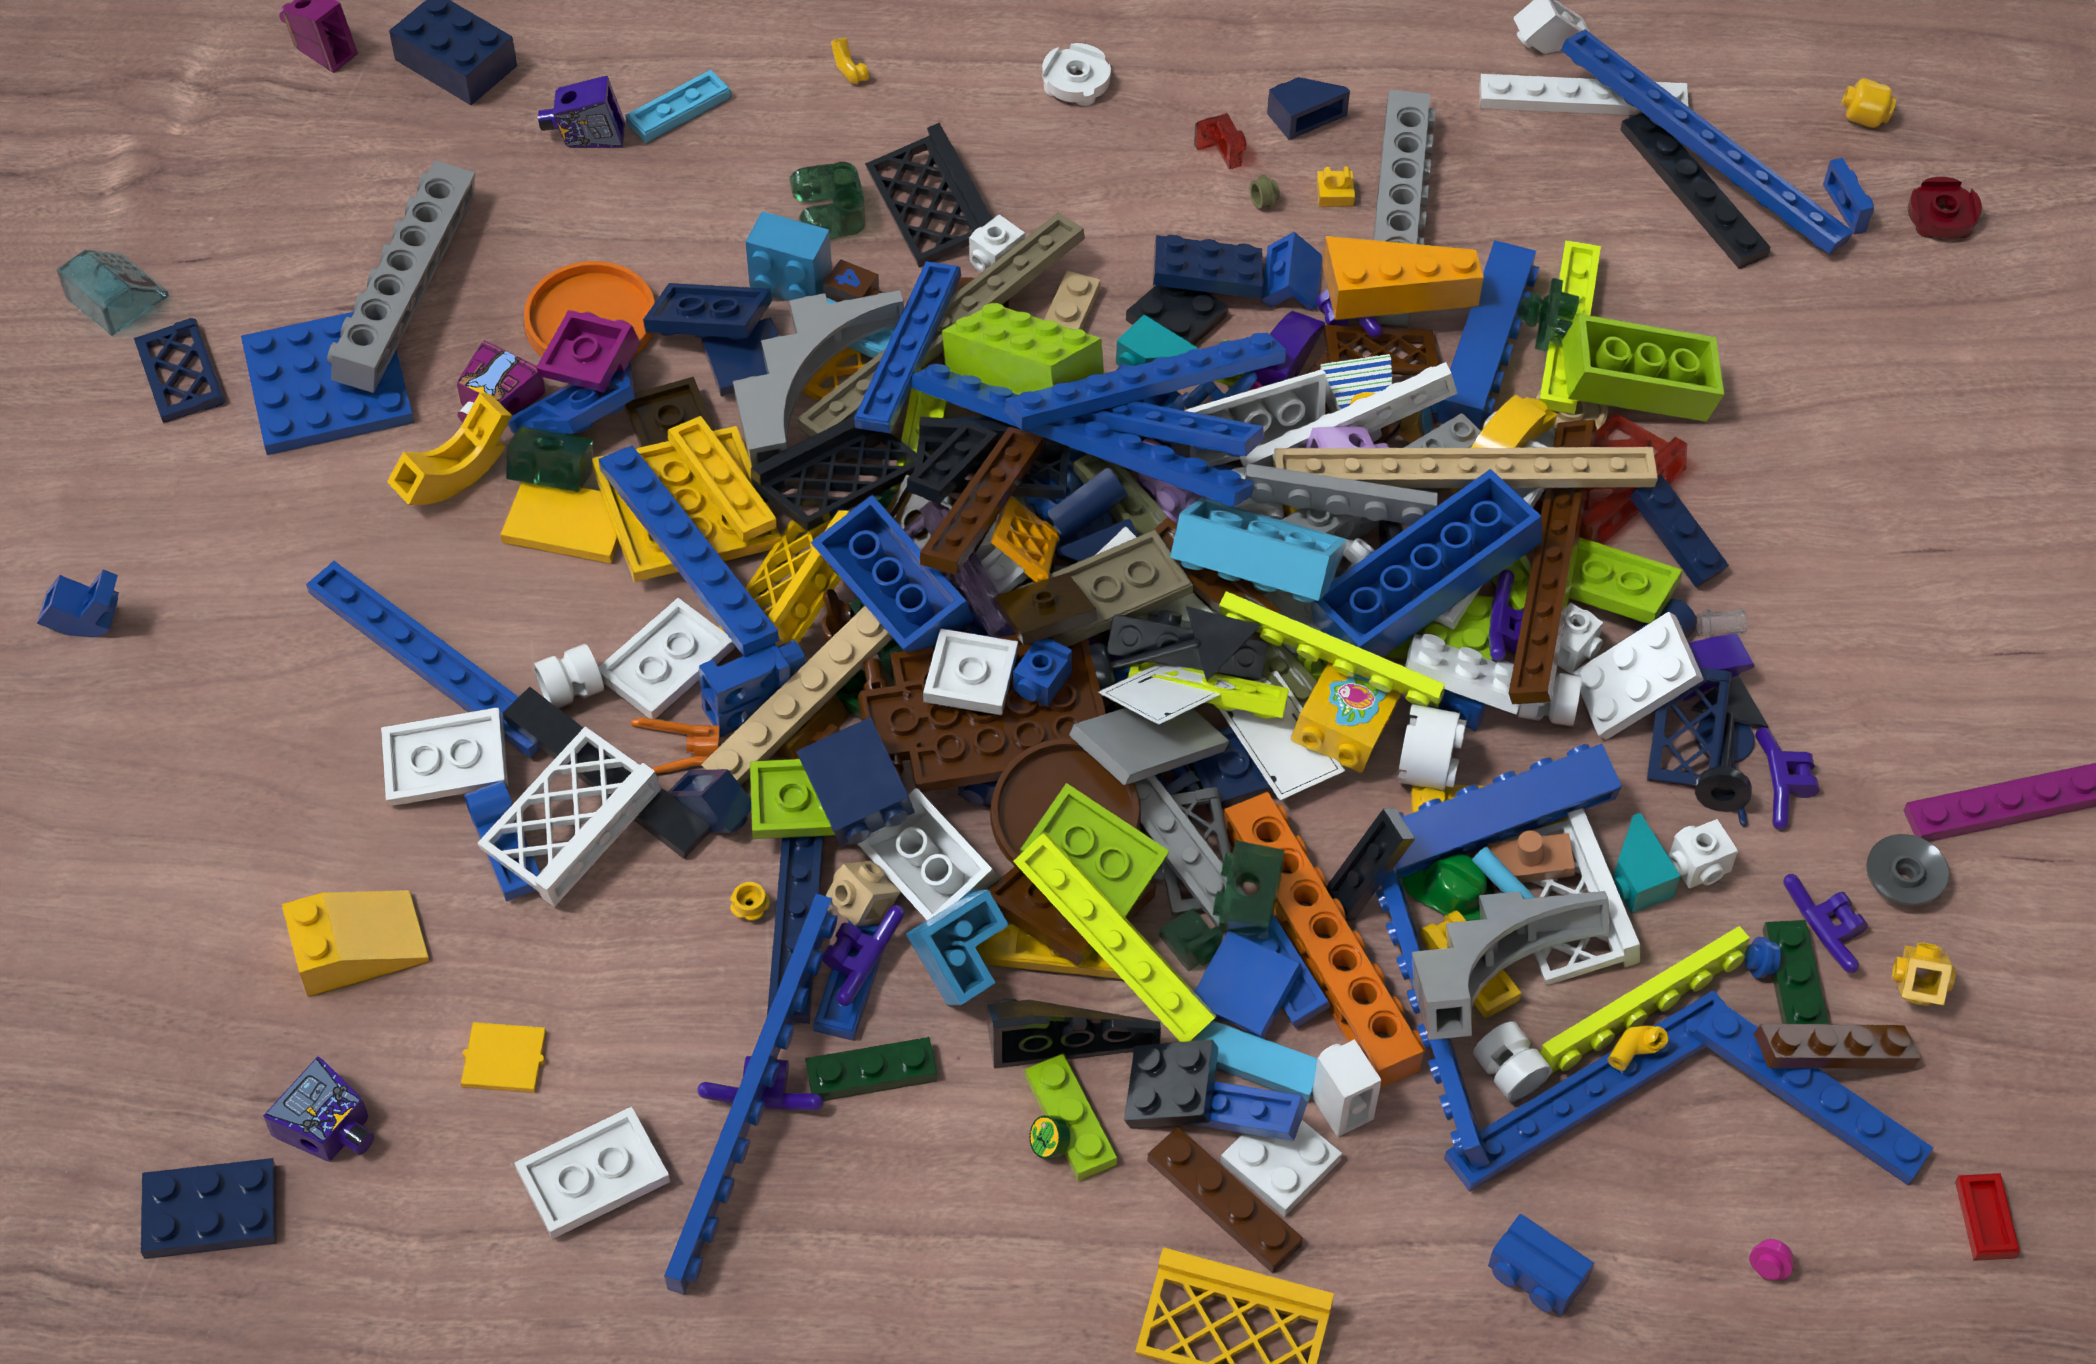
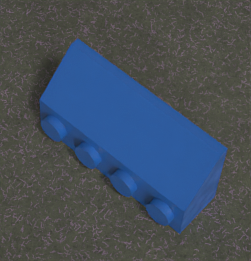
(887, 577)

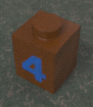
(850, 282)

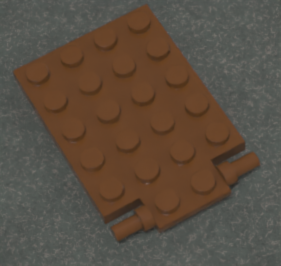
(963, 745)

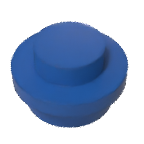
(1762, 957)

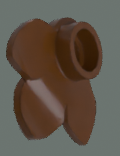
(837, 614)

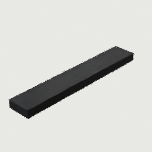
(554, 730)

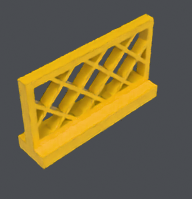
(800, 597)
(1233, 1285)

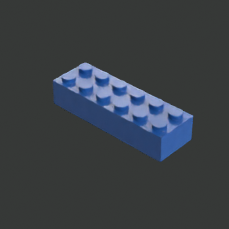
(1429, 566)

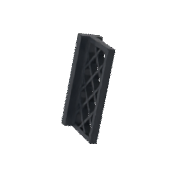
(954, 178)
(825, 454)
(1050, 463)

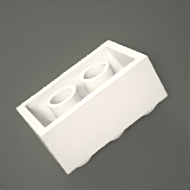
(928, 859)

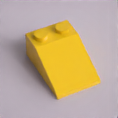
(353, 937)

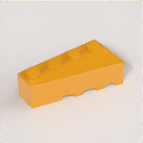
(1398, 278)

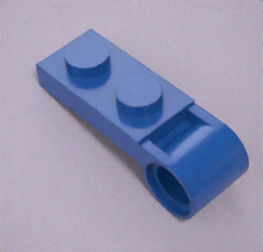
(486, 808)

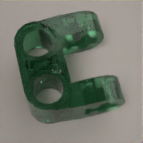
(844, 193)

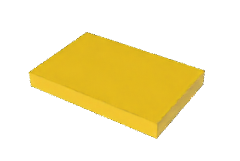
(561, 522)

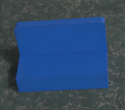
(1290, 271)

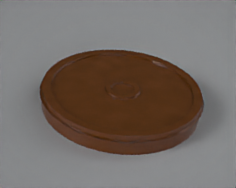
(1036, 779)

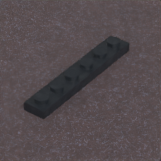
(1696, 191)

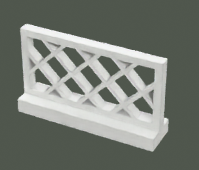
(600, 827)
(1594, 877)

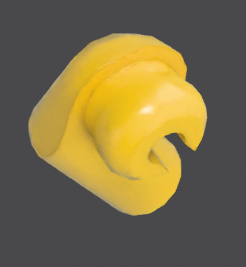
(844, 62)
(1637, 1042)

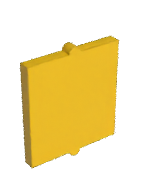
(503, 1057)

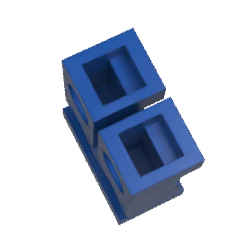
(743, 685)

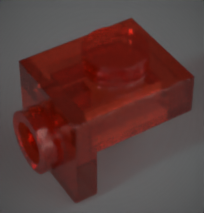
(1222, 133)

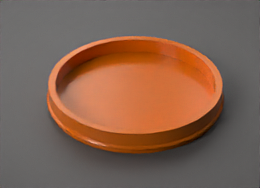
(587, 287)

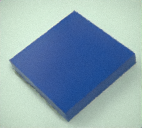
(1247, 983)

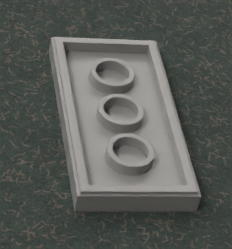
(1140, 748)

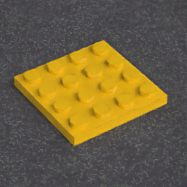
(640, 550)

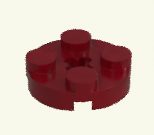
(1935, 222)

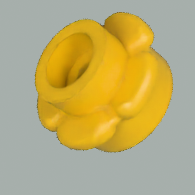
(749, 892)

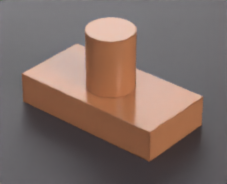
(1536, 856)

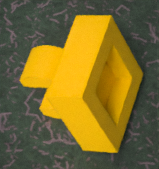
(1335, 188)

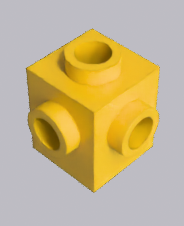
(1926, 987)

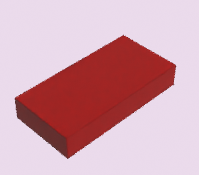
(1987, 1216)

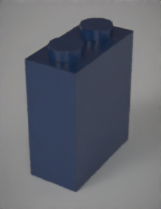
(856, 782)

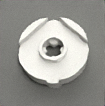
(1076, 88)

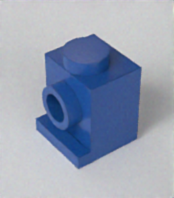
(1042, 671)

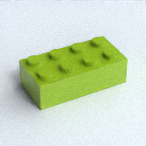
(1019, 350)
(1642, 367)

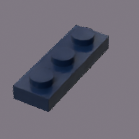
(1679, 531)

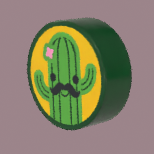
(1049, 1136)

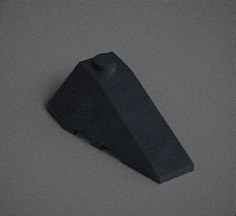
(1037, 1031)

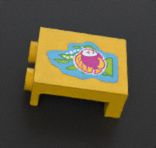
(1344, 718)

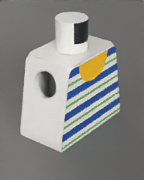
(1356, 380)

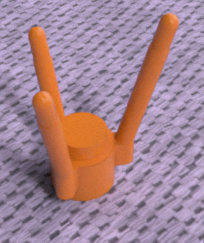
(701, 740)

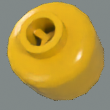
(1869, 103)

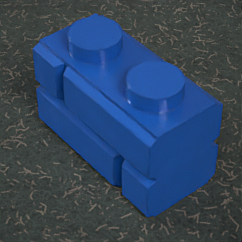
(1540, 1265)

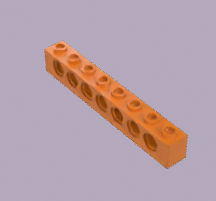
(1390, 1057)

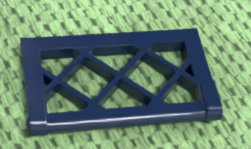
(190, 401)
(1713, 749)

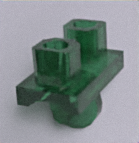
(1546, 313)

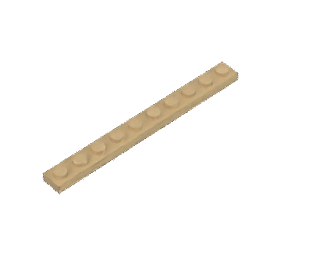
(1460, 466)

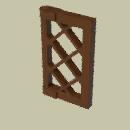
(1396, 337)

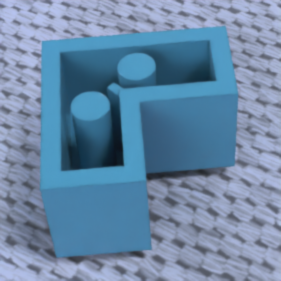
(949, 942)

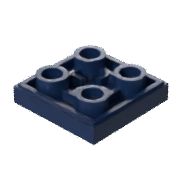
(739, 358)

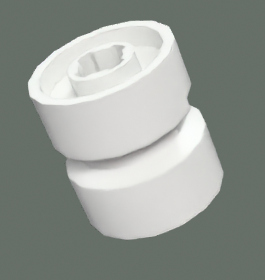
(569, 676)
(1563, 704)
(1516, 1066)

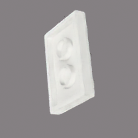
(664, 658)
(1462, 671)
(1638, 676)
(443, 756)
(592, 1172)

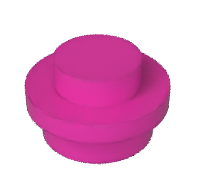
(1772, 1259)

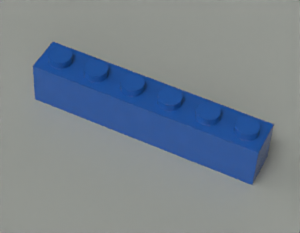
(1488, 332)
(1508, 806)

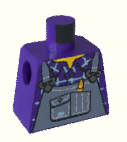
(586, 115)
(320, 1114)

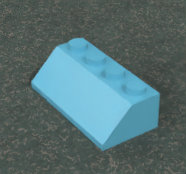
(1257, 549)

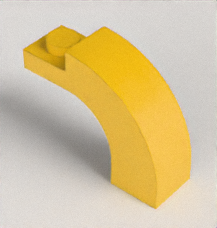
(1515, 425)
(459, 462)

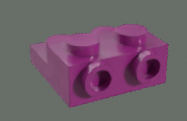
(588, 350)

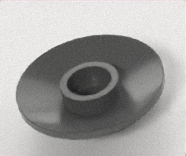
(1911, 857)

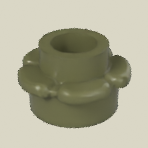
(1264, 192)

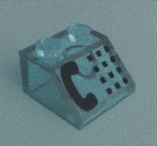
(109, 288)

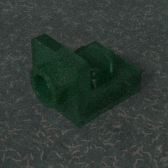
(1191, 939)

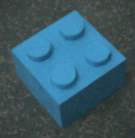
(788, 257)

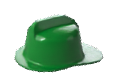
(1450, 886)

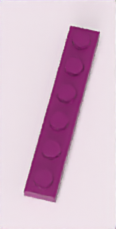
(2003, 803)

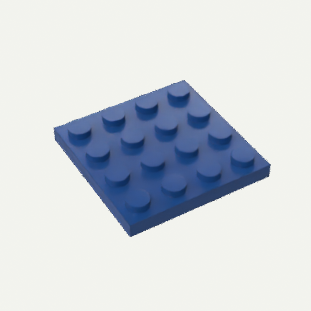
(300, 401)

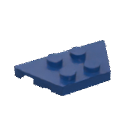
(576, 407)

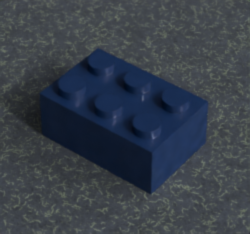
(453, 49)

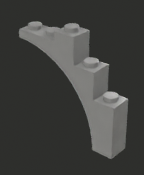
(792, 360)
(1477, 950)

